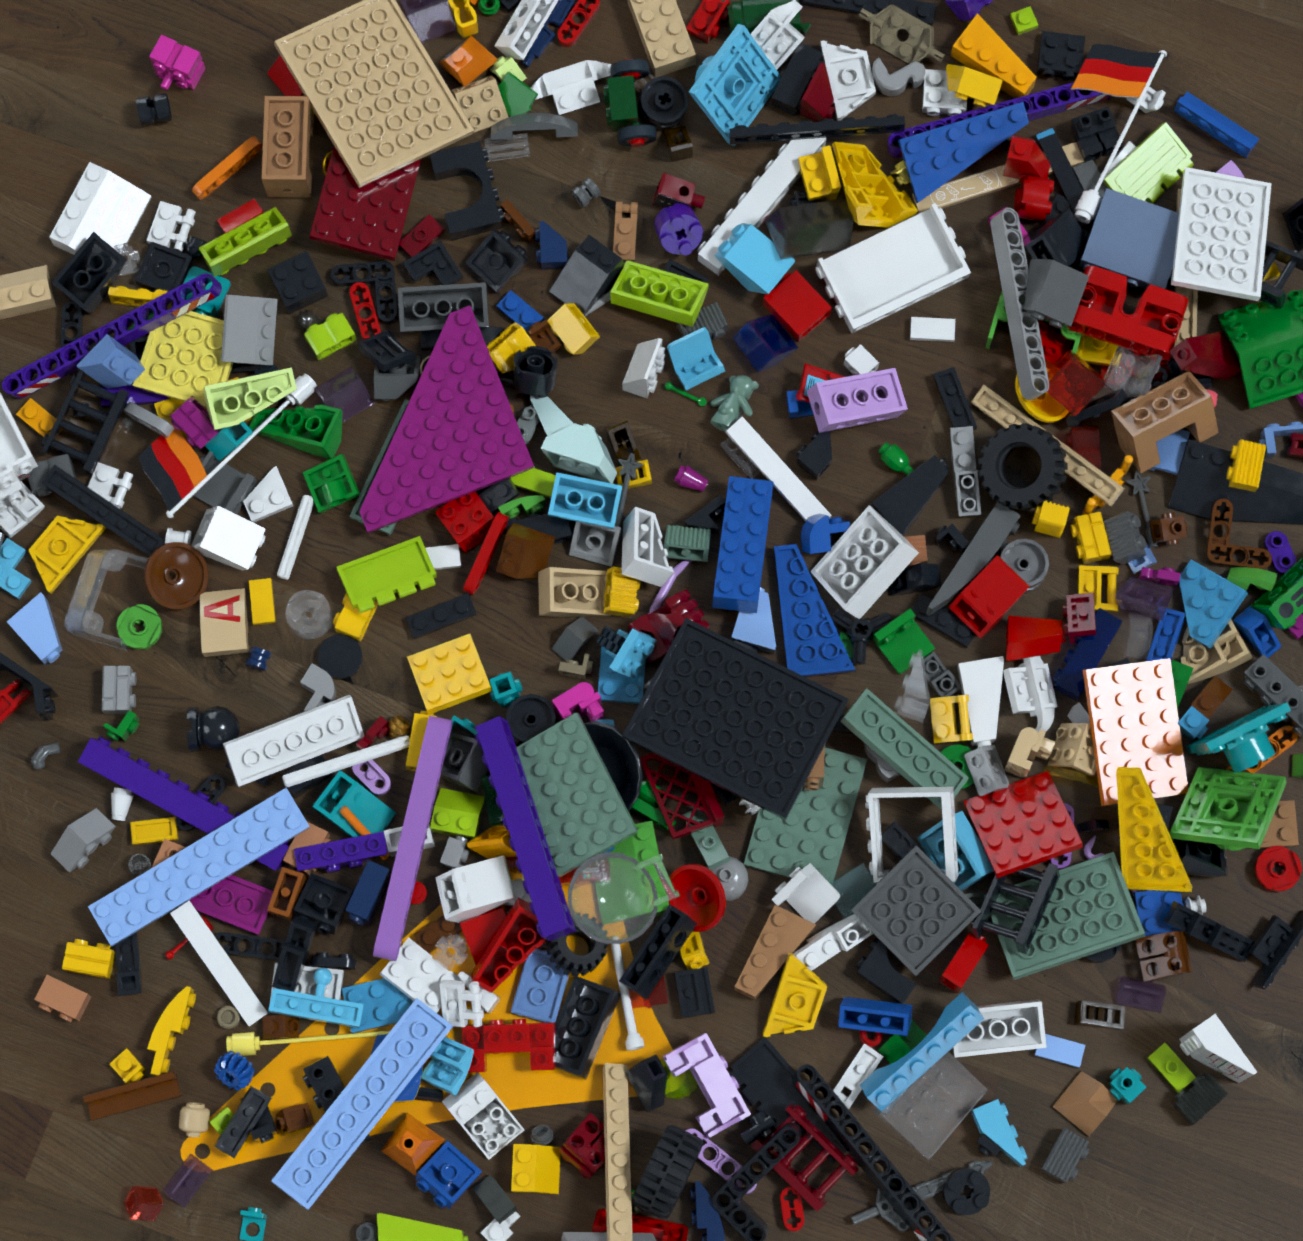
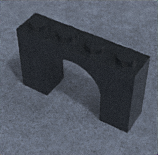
(469, 161)
(881, 975)

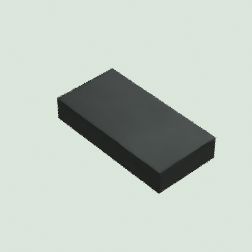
(495, 1199)

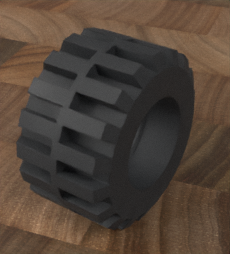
(572, 962)

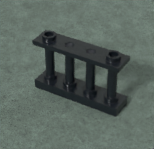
(1293, 259)
(108, 420)
(1030, 918)

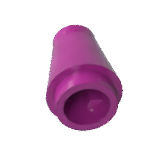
(690, 479)

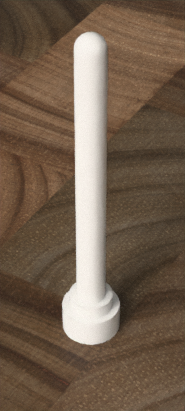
(633, 1040)

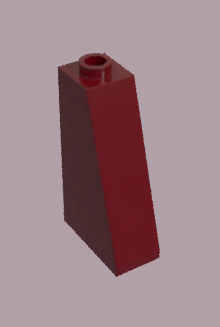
(1208, 356)

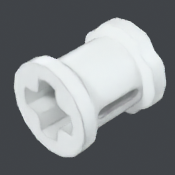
(178, 536)

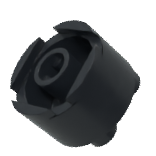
(534, 371)

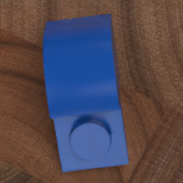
(817, 530)

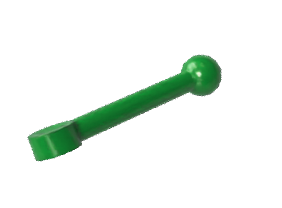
(701, 401)

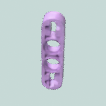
(720, 1159)

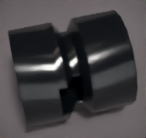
(154, 109)

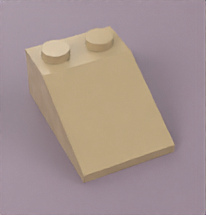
(571, 592)

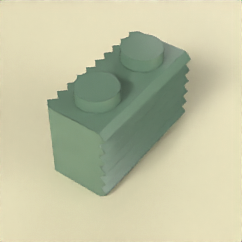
(687, 543)

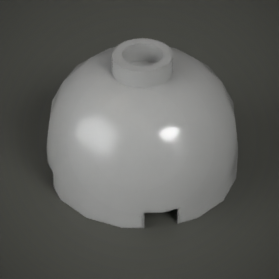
(732, 877)

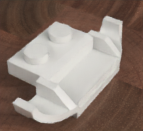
(776, 35)
(572, 85)
(1032, 691)

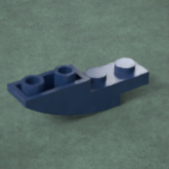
(706, 1215)

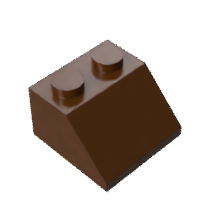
(525, 552)

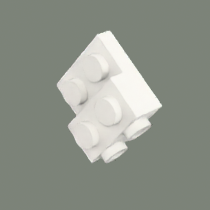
(936, 96)

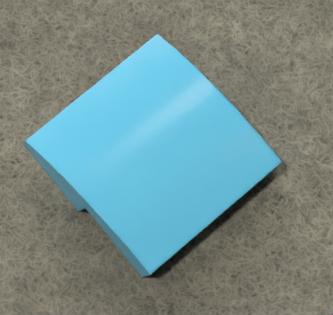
(448, 1066)

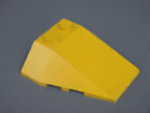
(868, 190)

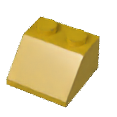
(972, 84)
(535, 1169)

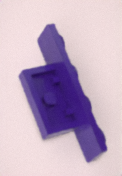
(341, 853)

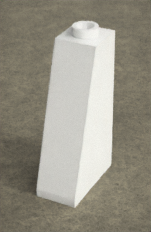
(983, 683)

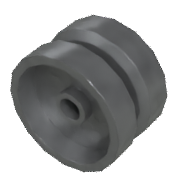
(1032, 556)

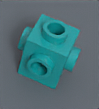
(505, 689)
(1134, 1087)

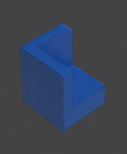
(797, 408)

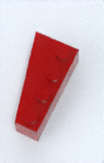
(509, 947)

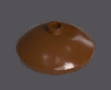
(188, 577)

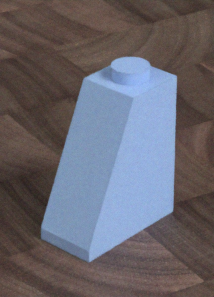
(756, 628)
(37, 629)

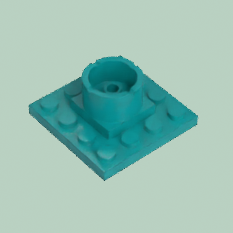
(1243, 739)

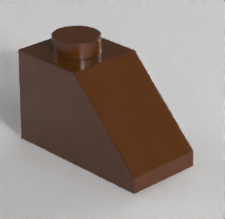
(1211, 697)

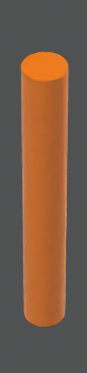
(357, 825)

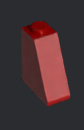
(1032, 637)
(964, 962)

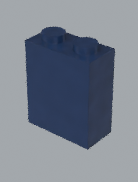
(368, 893)

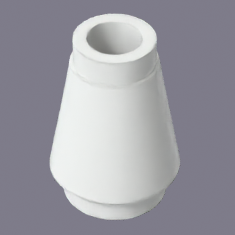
(120, 803)

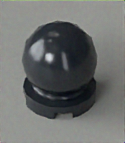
(211, 728)

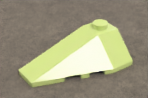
(240, 399)

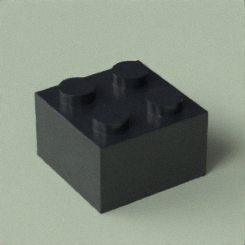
(297, 282)

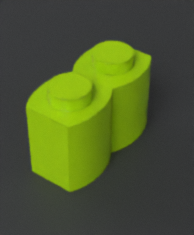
(329, 336)

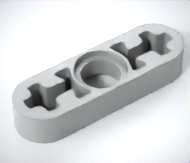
(148, 419)

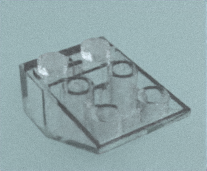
(916, 695)

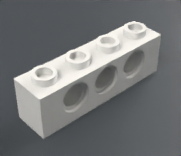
(524, 27)

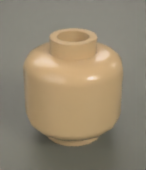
(194, 1119)

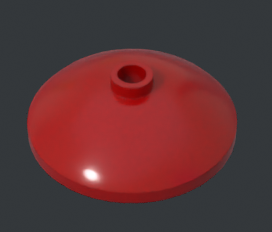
(691, 882)

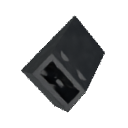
(1057, 240)

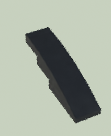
(1208, 931)

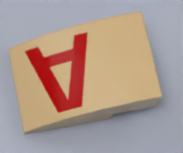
(224, 622)

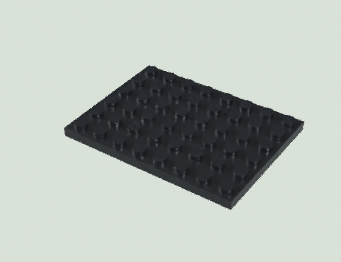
(735, 718)

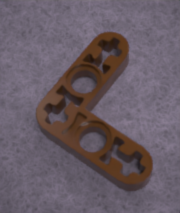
(1223, 542)

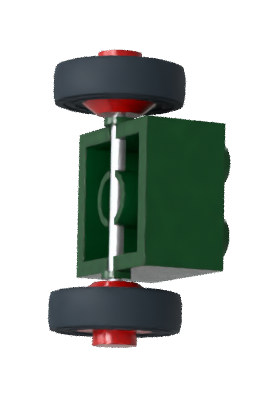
(622, 103)

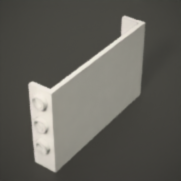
(893, 269)

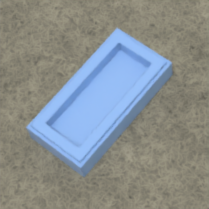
(1062, 1051)

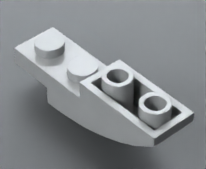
(964, 471)

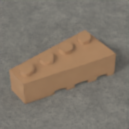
(780, 936)

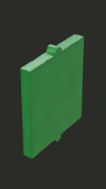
(516, 95)

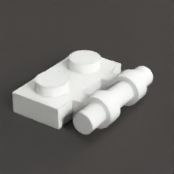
(165, 224)
(105, 479)
(454, 1003)

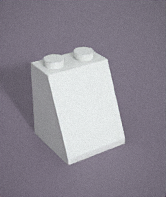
(228, 538)

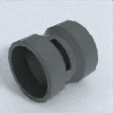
(585, 192)

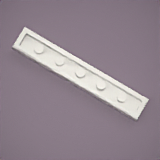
(775, 470)
(219, 963)

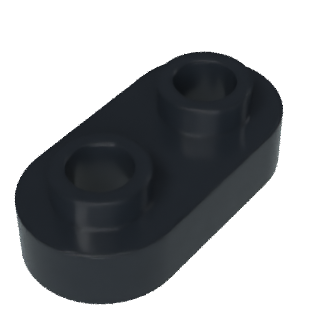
(324, 960)

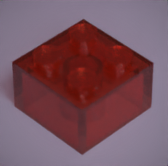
(1073, 382)

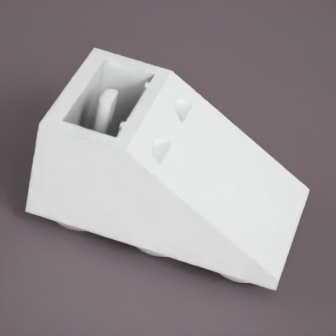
(643, 368)
(474, 889)
(483, 1116)

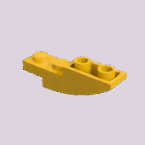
(172, 1021)

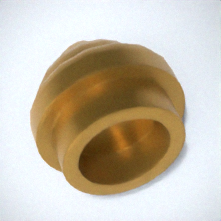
(398, 727)

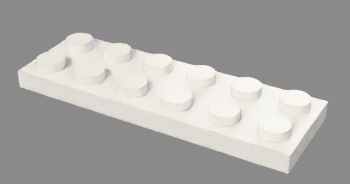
(293, 740)

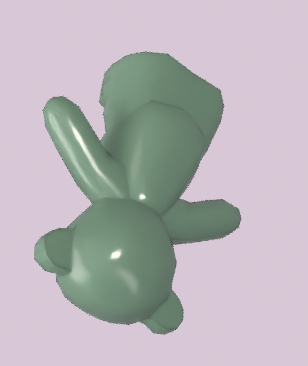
(733, 403)

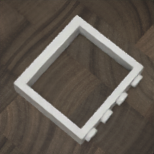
(873, 825)

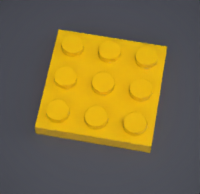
(449, 674)

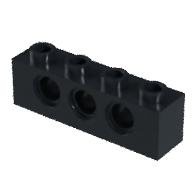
(658, 952)

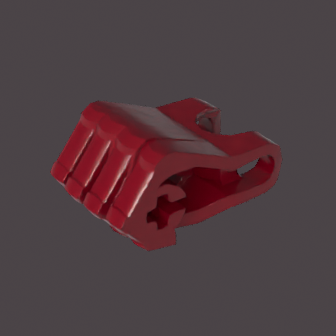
(667, 621)

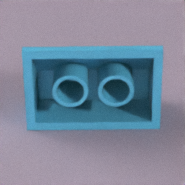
(585, 500)
(972, 859)

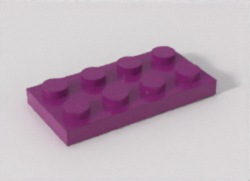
(236, 903)

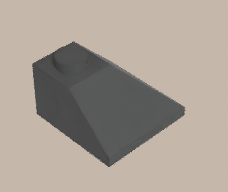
(396, 381)

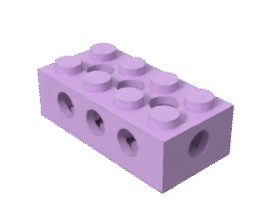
(857, 400)

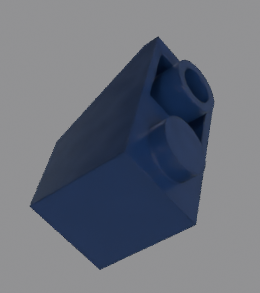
(553, 248)

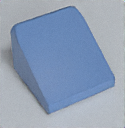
(1144, 561)

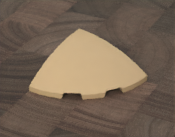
(1224, 655)

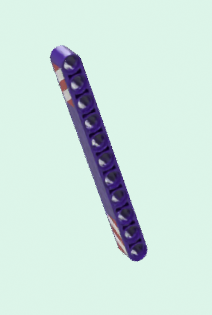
(1030, 102)
(122, 335)

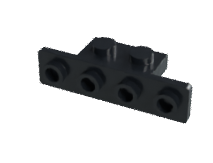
(1274, 947)

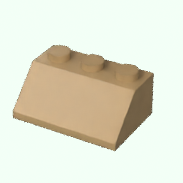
(25, 292)

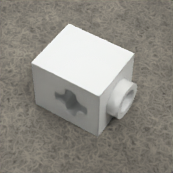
(860, 361)

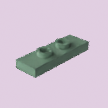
(708, 842)

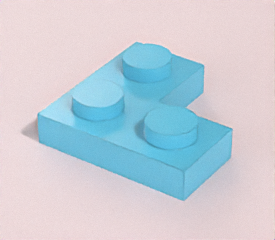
(11, 579)

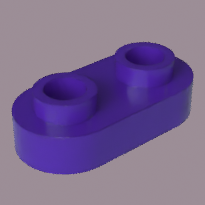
(1279, 552)

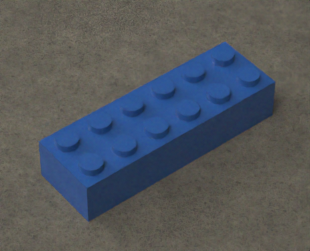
(742, 544)

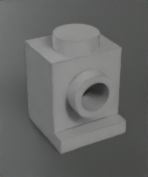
(455, 852)

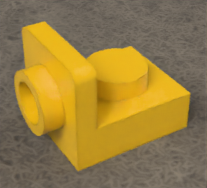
(694, 952)
(128, 1067)

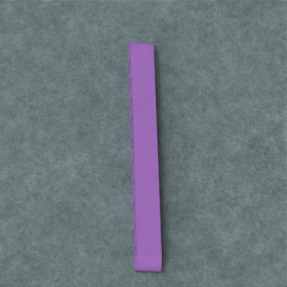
(412, 838)

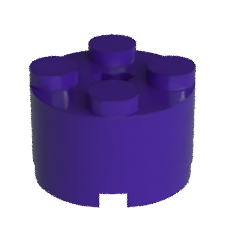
(678, 229)

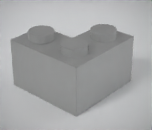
(82, 839)

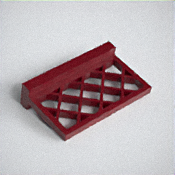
(701, 788)

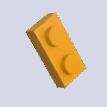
(37, 417)

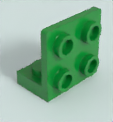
(902, 639)

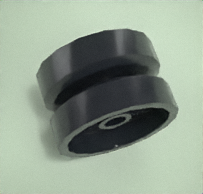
(663, 90)
(523, 710)

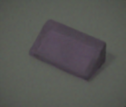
(1140, 994)
(187, 1180)

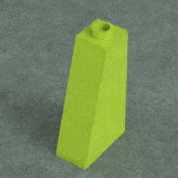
(402, 1229)

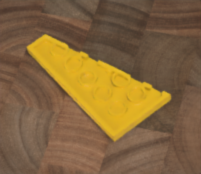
(1146, 846)

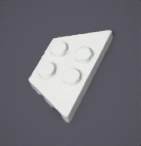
(848, 77)

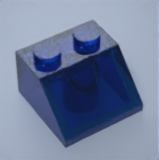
(765, 342)

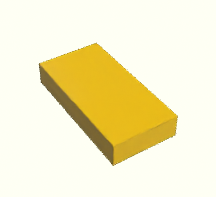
(262, 601)
(154, 831)

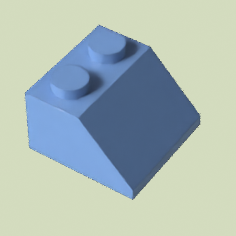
(111, 364)

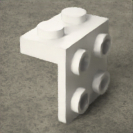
(807, 893)

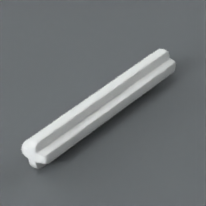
(295, 537)

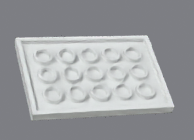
(1221, 234)

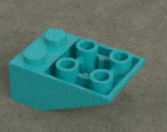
(364, 805)

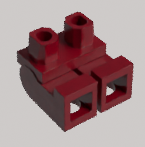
(579, 1147)

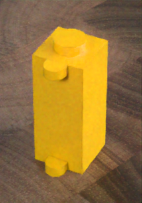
(416, 739)

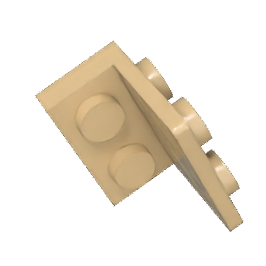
(481, 103)
(1074, 748)

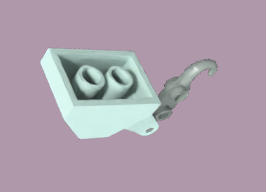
(567, 444)

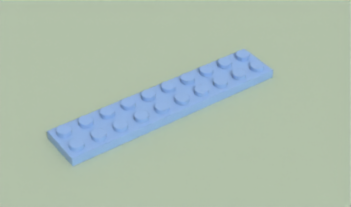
(198, 867)
(362, 1104)

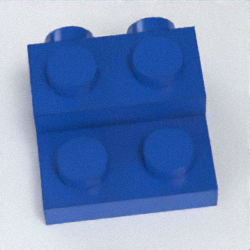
(447, 1175)

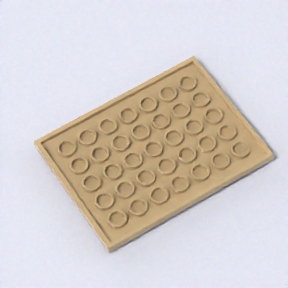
(373, 88)

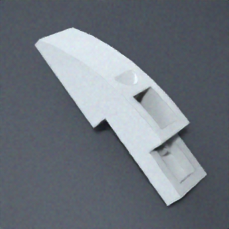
(832, 940)

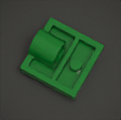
(331, 483)

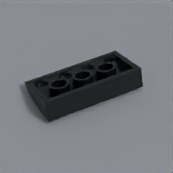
(583, 1025)

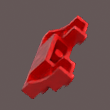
(508, 1038)

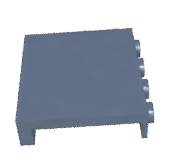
(1132, 240)

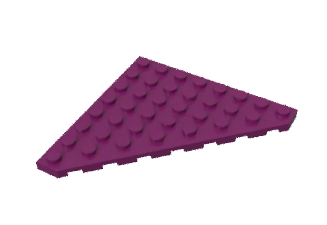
(452, 434)

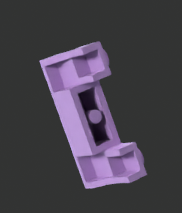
(714, 1081)

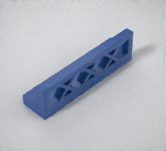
(1216, 124)

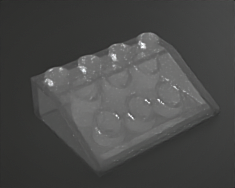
(933, 1105)

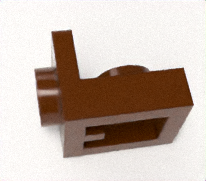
(294, 1119)

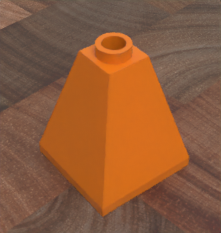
(424, 1147)

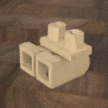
(1027, 746)

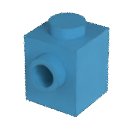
(1193, 724)

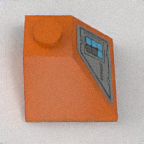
(468, 61)

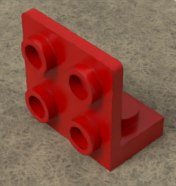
(466, 520)

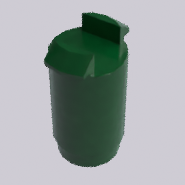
(752, 12)

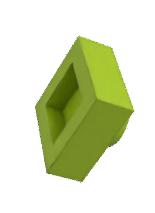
(1024, 20)
(221, 1119)

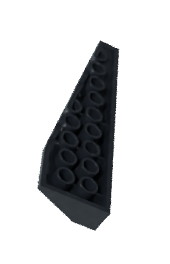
(1204, 481)

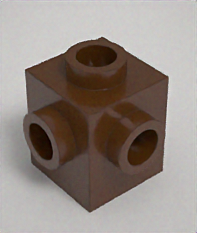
(1168, 528)

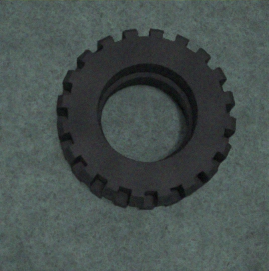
(994, 461)
(667, 1172)

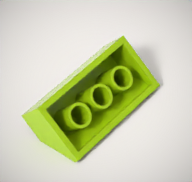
(245, 242)

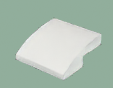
(18, 516)

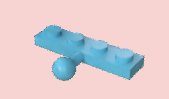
(317, 1006)

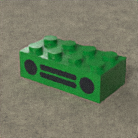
(1285, 600)

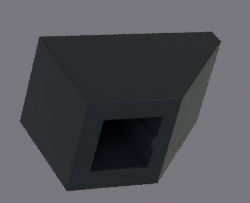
(817, 456)
(916, 579)
(649, 1082)

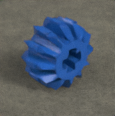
(234, 1070)

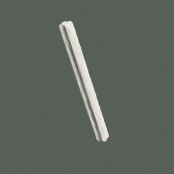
(346, 761)

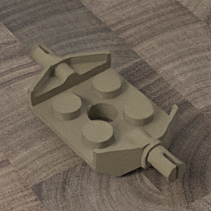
(885, 29)

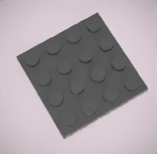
(915, 910)

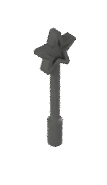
(629, 469)
(1139, 486)

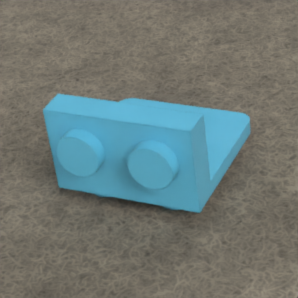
(694, 358)

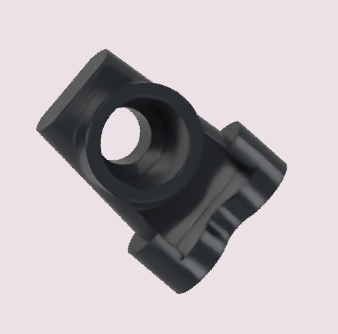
(762, 1126)

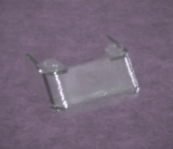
(80, 616)

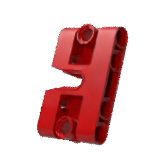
(1144, 329)

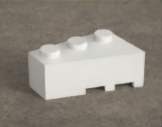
(643, 550)

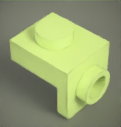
(505, 65)

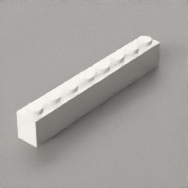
(761, 199)

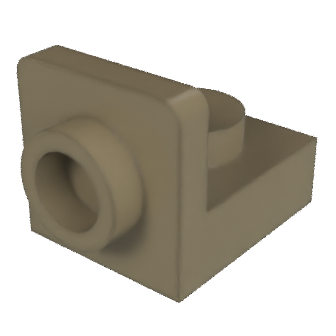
(573, 669)

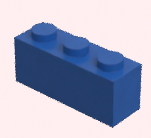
(875, 1016)

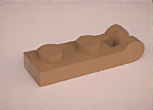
(625, 231)

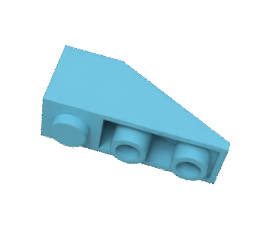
(993, 1124)

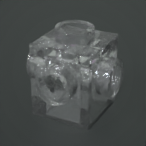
(133, 258)
(449, 959)

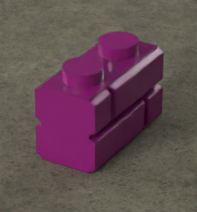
(195, 422)

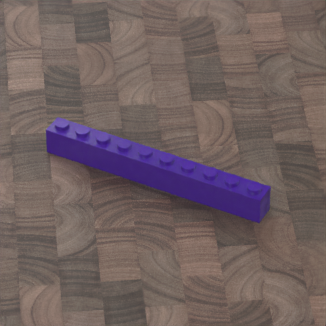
(164, 792)
(525, 829)

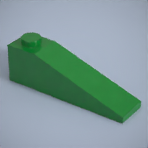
(306, 429)

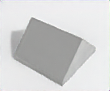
(595, 543)

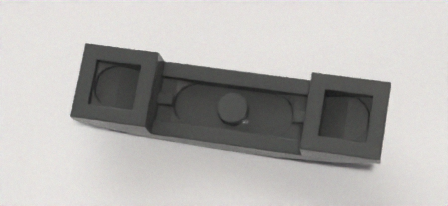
(534, 121)

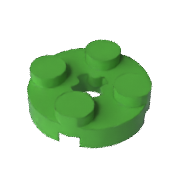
(136, 615)

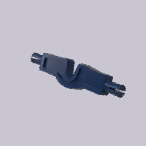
(546, 36)

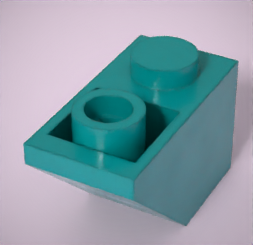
(228, 440)

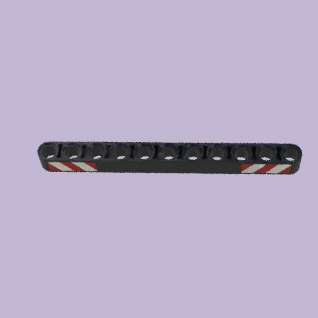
(875, 1155)

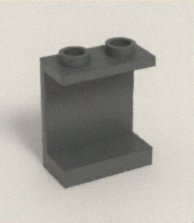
(226, 488)

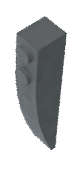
(980, 552)

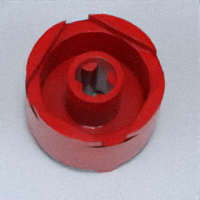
(1032, 197)

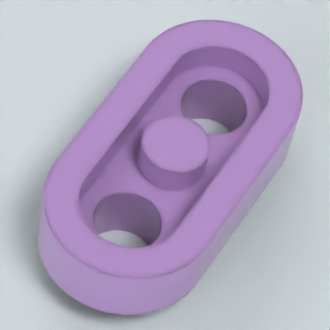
(372, 776)

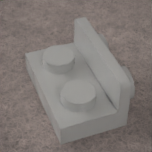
(986, 770)

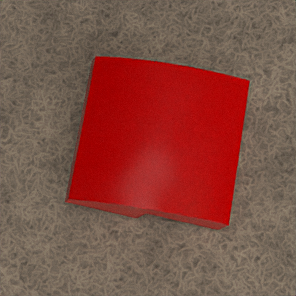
(481, 930)

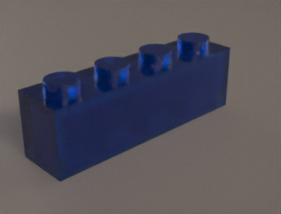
(1086, 655)

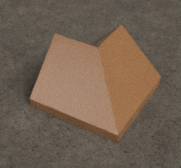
(1085, 1103)

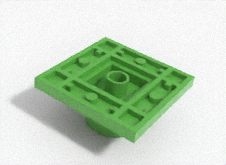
(1228, 808)

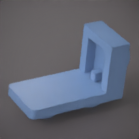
(1275, 430)

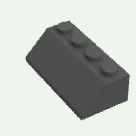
(429, 306)

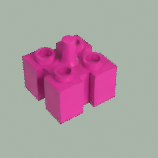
(176, 63)

